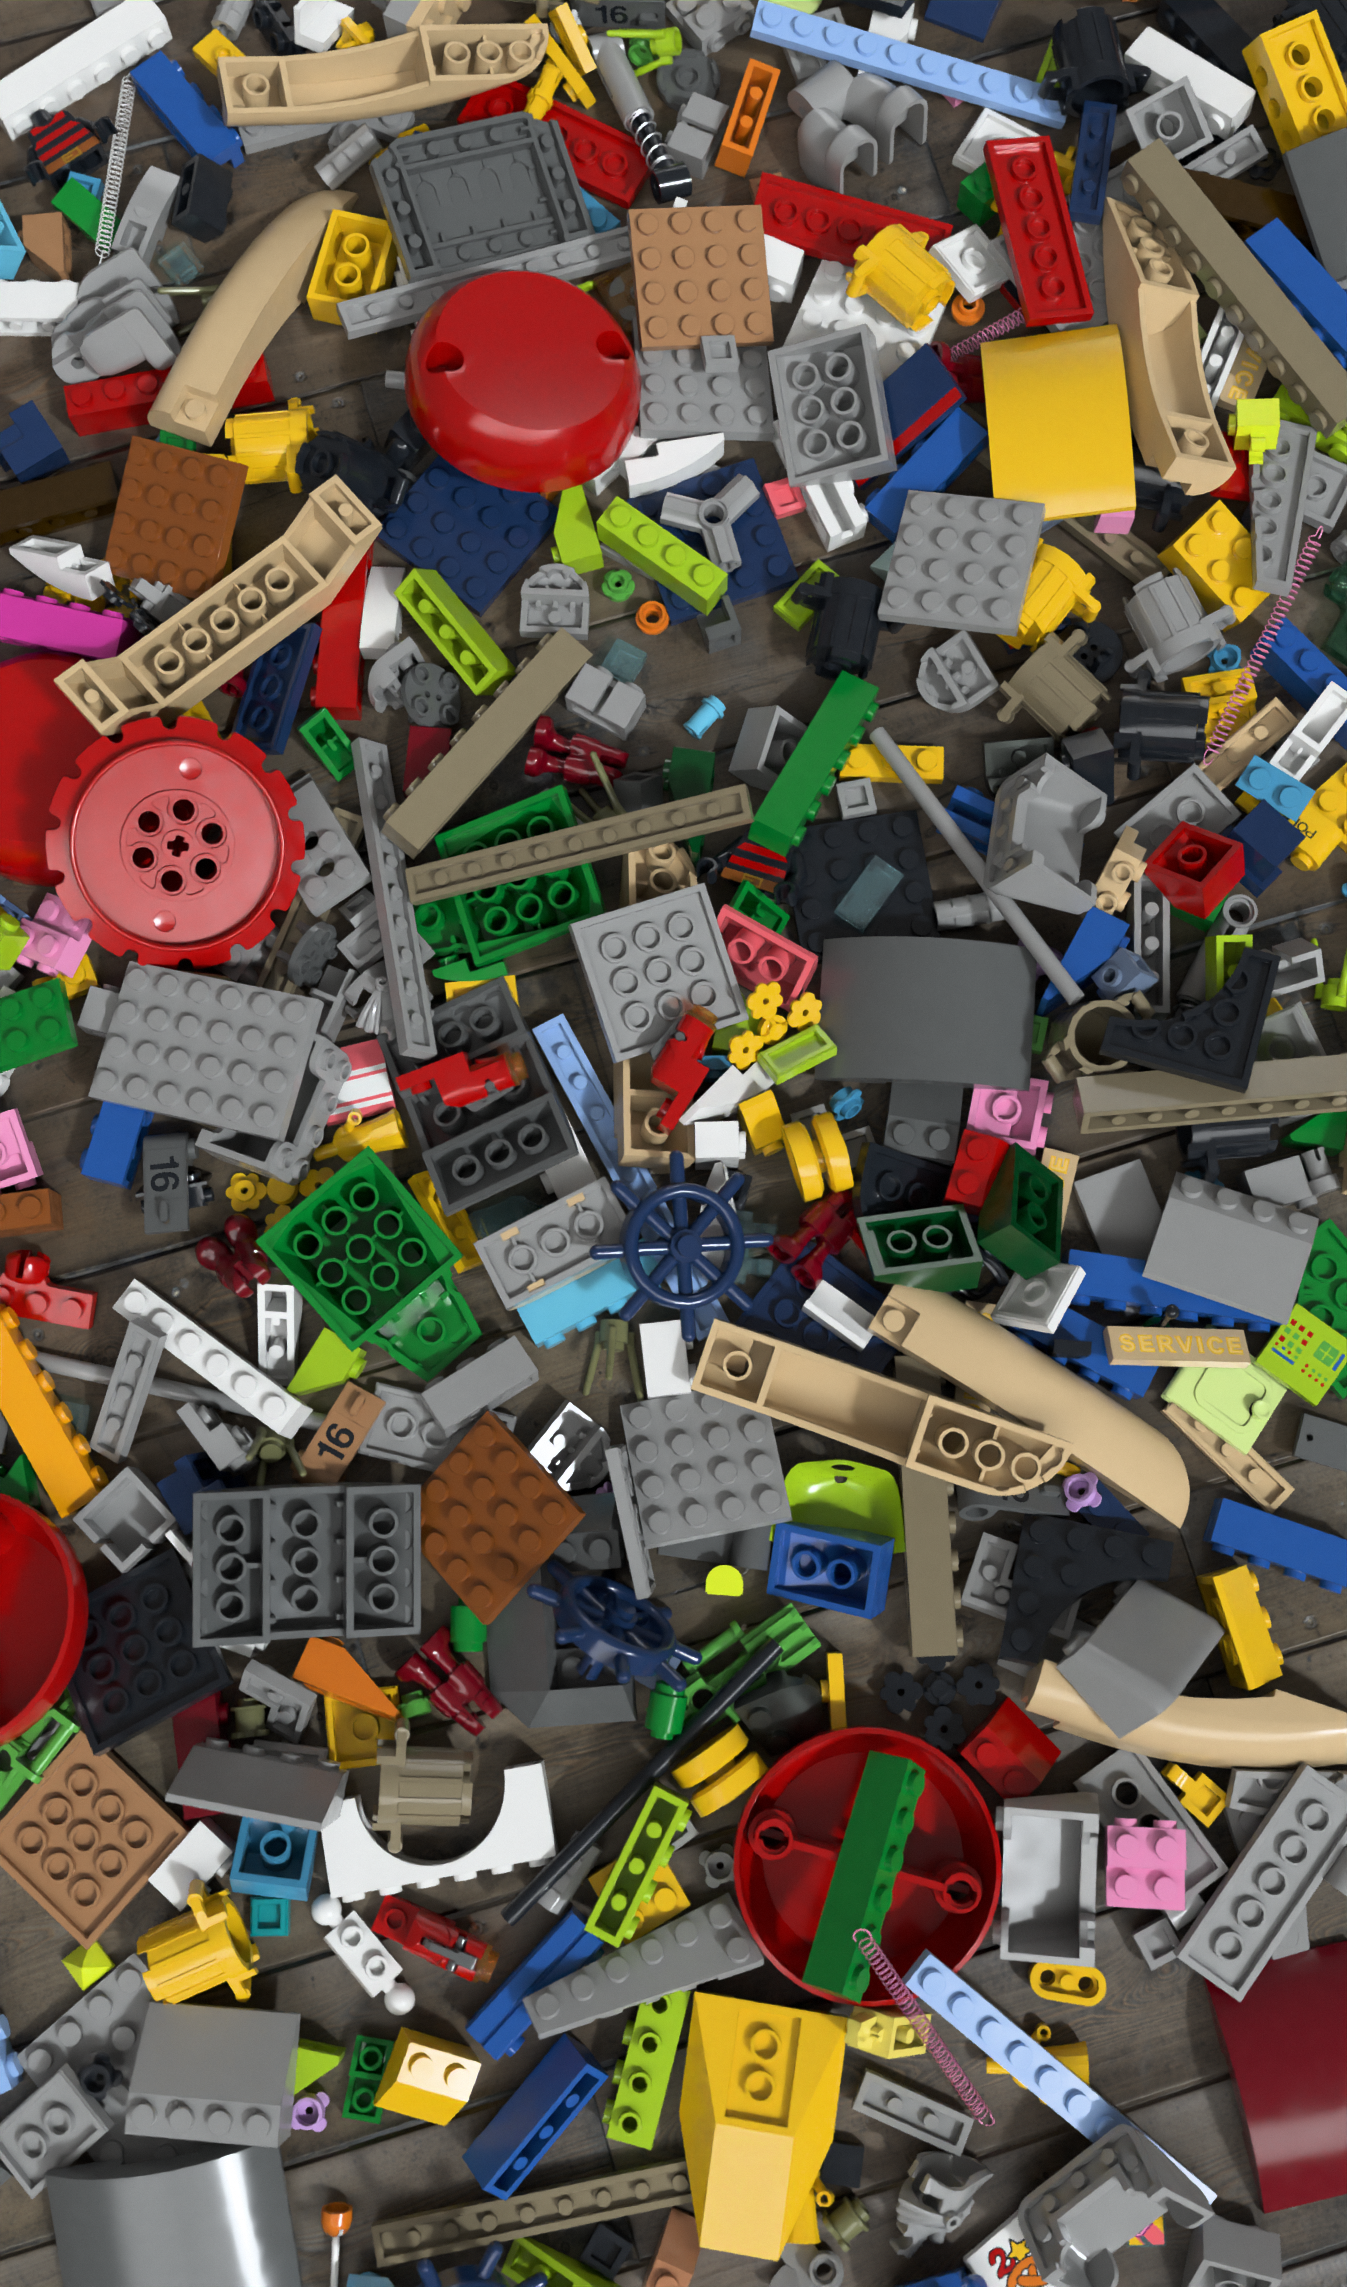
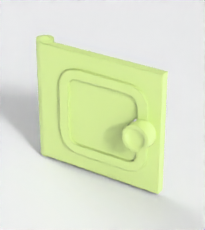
(1223, 1398)

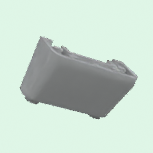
(1040, 836)
(1139, 1655)
(1048, 1878)
(1103, 2203)

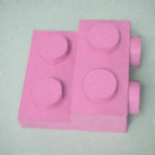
(55, 939)
(1012, 1114)
(17, 1155)
(1145, 1865)

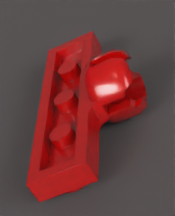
(33, 1296)

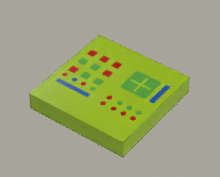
(1304, 1355)

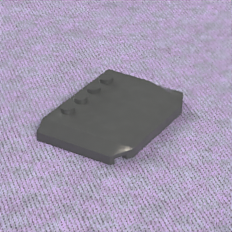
(478, 193)

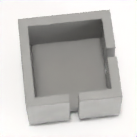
(131, 1515)

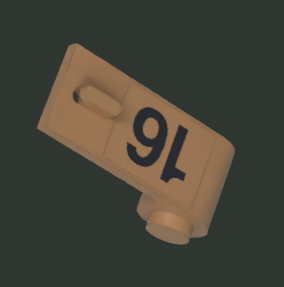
(339, 1436)

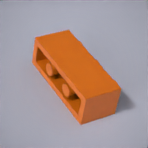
(747, 117)

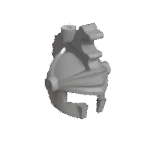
(377, 1013)
(936, 2198)

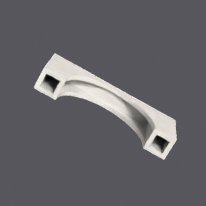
(523, 1832)

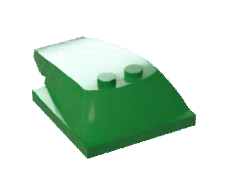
(517, 913)
(374, 1244)

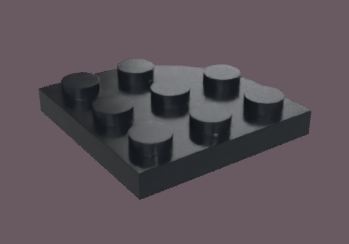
(895, 1182)

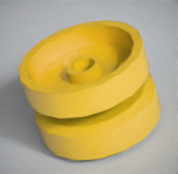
(823, 1154)
(722, 1774)

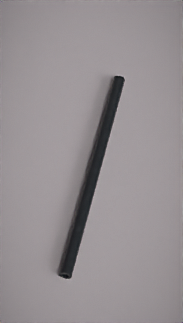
(641, 1782)

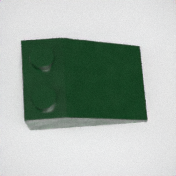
(688, 775)
(1023, 1215)
(922, 1248)

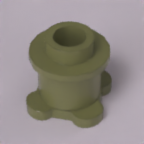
(249, 1719)
(847, 2221)

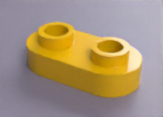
(1065, 1983)

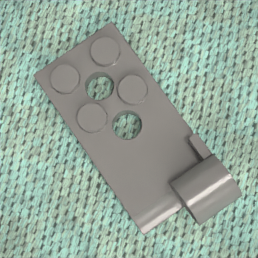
(333, 846)
(1156, 1799)

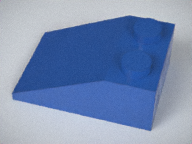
(1091, 947)
(831, 1567)

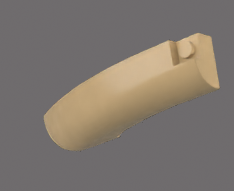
(379, 77)
(244, 318)
(1157, 324)
(636, 1099)
(1037, 1393)
(876, 1412)
(1210, 1732)

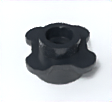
(91, 2084)

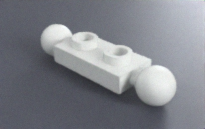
(363, 1954)

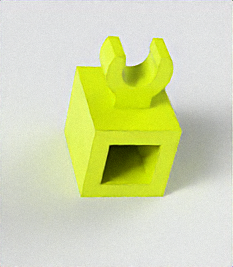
(1255, 426)

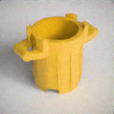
(901, 276)
(271, 442)
(1053, 591)
(199, 1949)

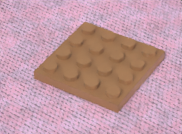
(699, 276)
(87, 1839)

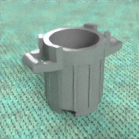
(1172, 625)

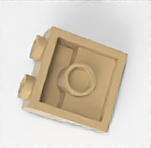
(1122, 867)

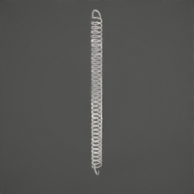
(107, 179)

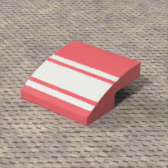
(368, 1085)

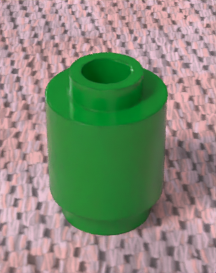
(466, 1629)
(665, 1711)

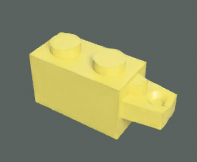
(886, 2031)

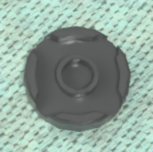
(687, 74)

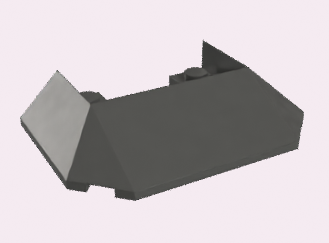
(526, 1662)

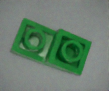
(84, 211)
(460, 970)
(365, 2073)

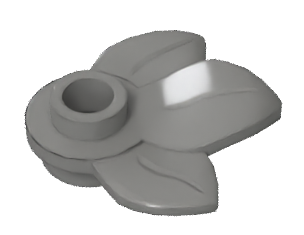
(802, 2267)

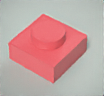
(783, 499)

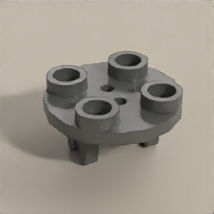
(435, 683)
(310, 953)

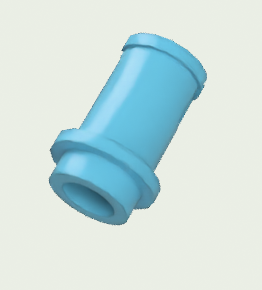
(705, 716)

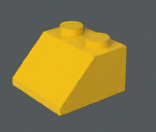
(427, 2077)

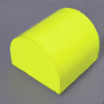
(724, 1581)

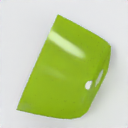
(863, 1502)

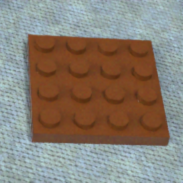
(175, 516)
(492, 1517)

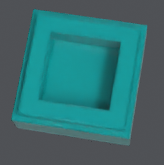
(270, 1916)

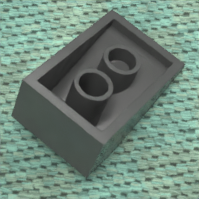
(923, 1121)

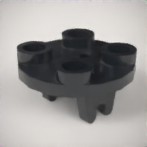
(1108, 654)

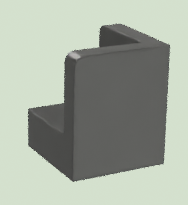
(720, 627)
(638, 791)

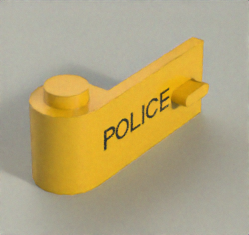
(1320, 834)

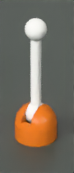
(336, 2221)

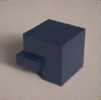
(30, 446)
(1266, 843)
(194, 1474)

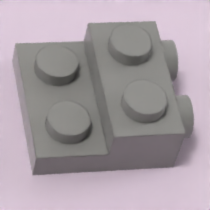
(710, 22)
(223, 1442)

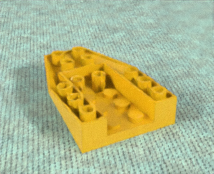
(757, 2116)

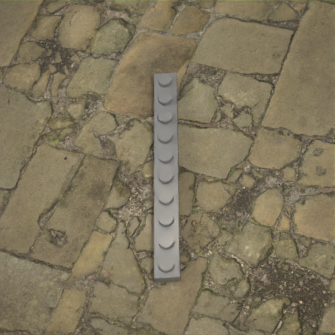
(409, 302)
(393, 904)

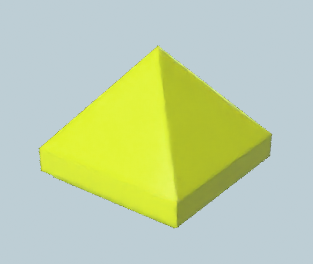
(88, 1965)

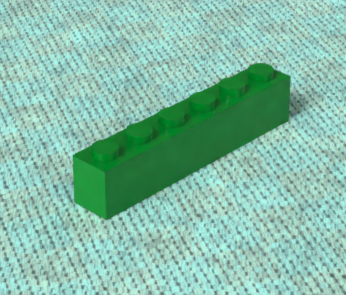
(813, 763)
(864, 1875)

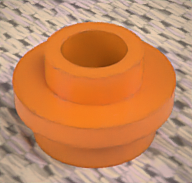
(965, 316)
(652, 608)

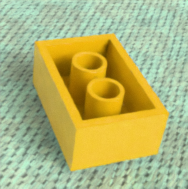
(353, 262)
(1217, 562)

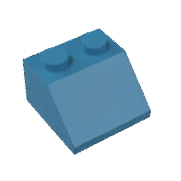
(273, 1860)

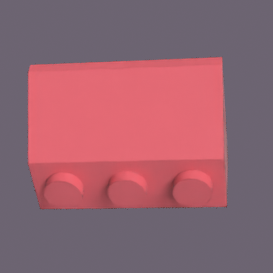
(765, 956)

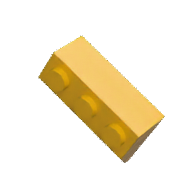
(1246, 1644)

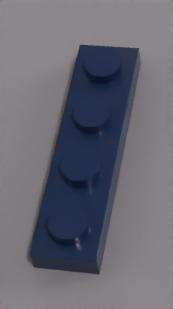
(1092, 162)

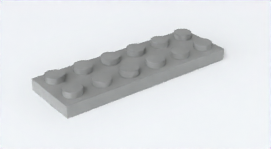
(1268, 1883)

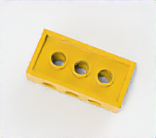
(1298, 81)

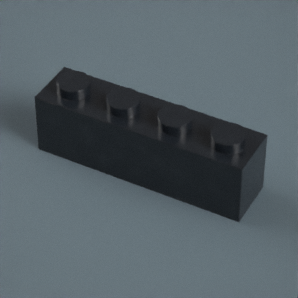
(1208, 33)

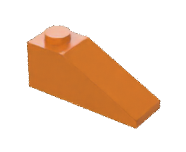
(335, 1674)

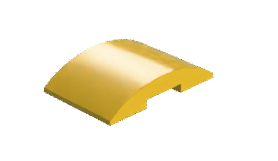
(1060, 421)

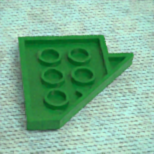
(1325, 1287)

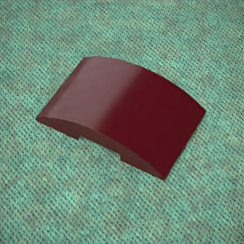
(1291, 2073)

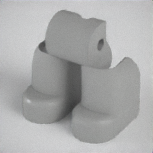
(865, 101)
(116, 323)

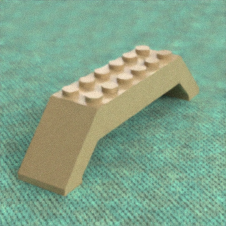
(231, 620)

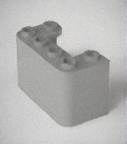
(316, 1100)

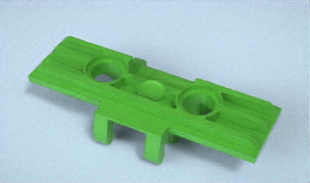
(784, 1627)
(19, 1747)

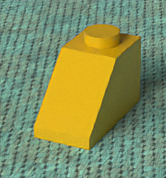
(762, 1123)

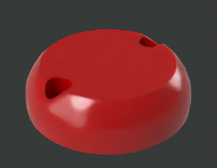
(523, 381)
(37, 747)
(40, 1615)
(811, 1801)

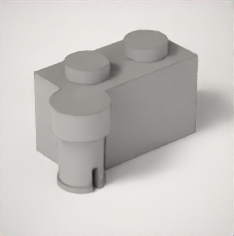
(1291, 1180)

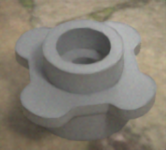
(710, 1859)

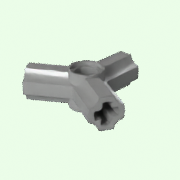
(727, 505)

